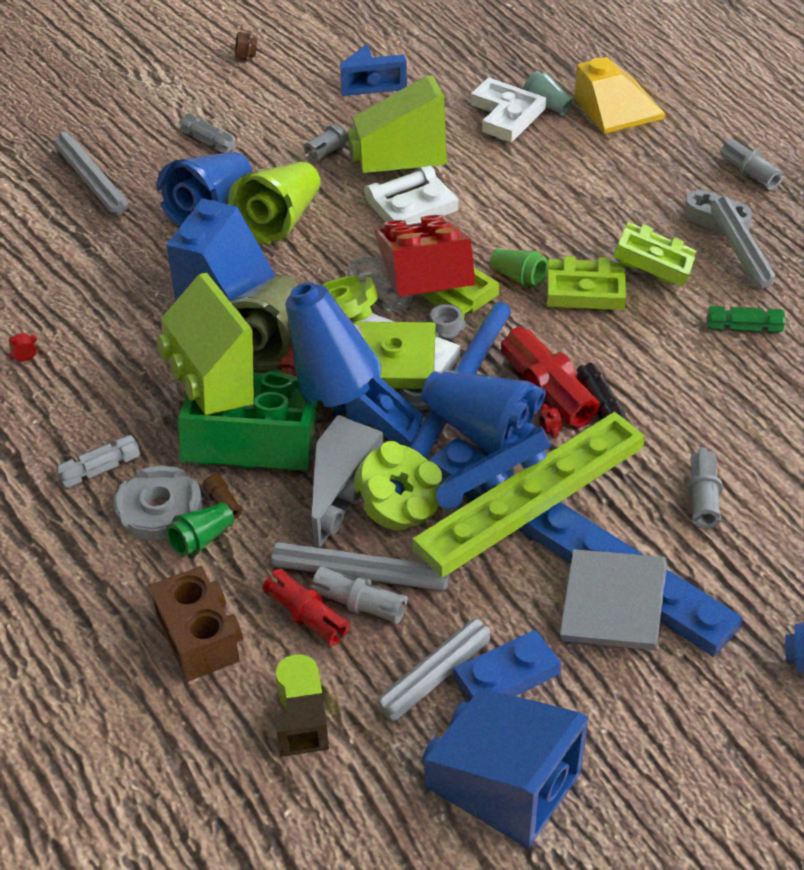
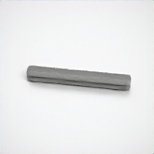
(91, 174)
(356, 565)

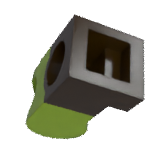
(301, 694)

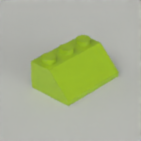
(209, 347)

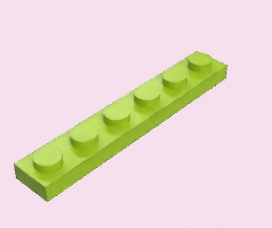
(527, 494)

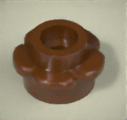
(245, 45)

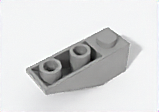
(336, 462)

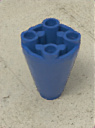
(484, 407)

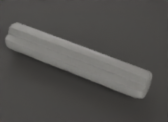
(742, 242)
(433, 669)

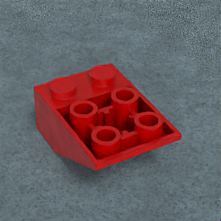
(425, 255)

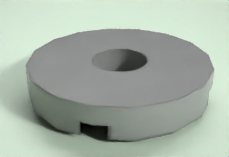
(151, 483)

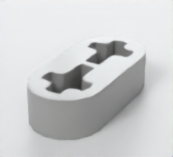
(699, 210)

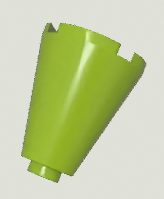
(274, 199)

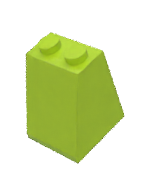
(402, 130)

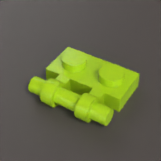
(655, 254)
(586, 283)

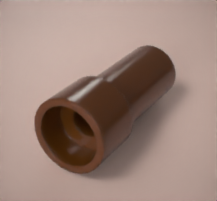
(218, 491)

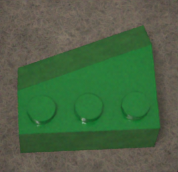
(267, 434)

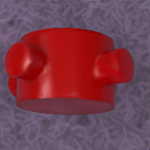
(22, 347)
(550, 420)

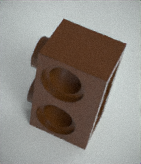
(196, 623)

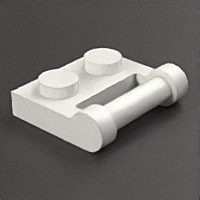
(430, 199)

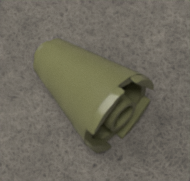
(267, 316)

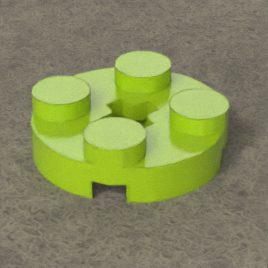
(353, 296)
(411, 469)

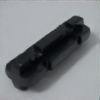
(592, 380)

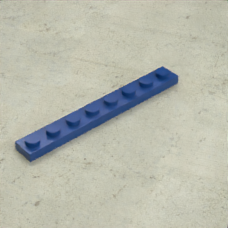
(562, 529)

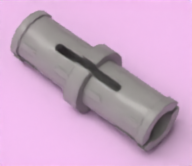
(359, 595)

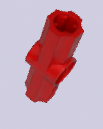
(552, 373)

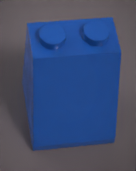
(220, 244)
(507, 761)

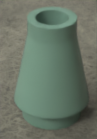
(545, 86)

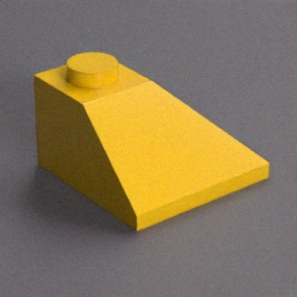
(613, 96)

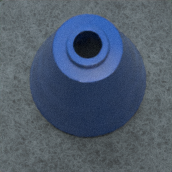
(198, 178)
(327, 348)

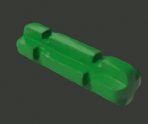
(745, 319)

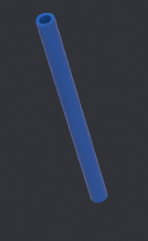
(469, 363)

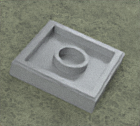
(614, 599)

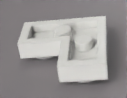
(509, 108)

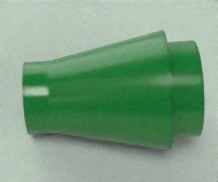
(196, 529)

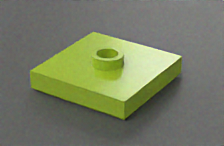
(403, 350)

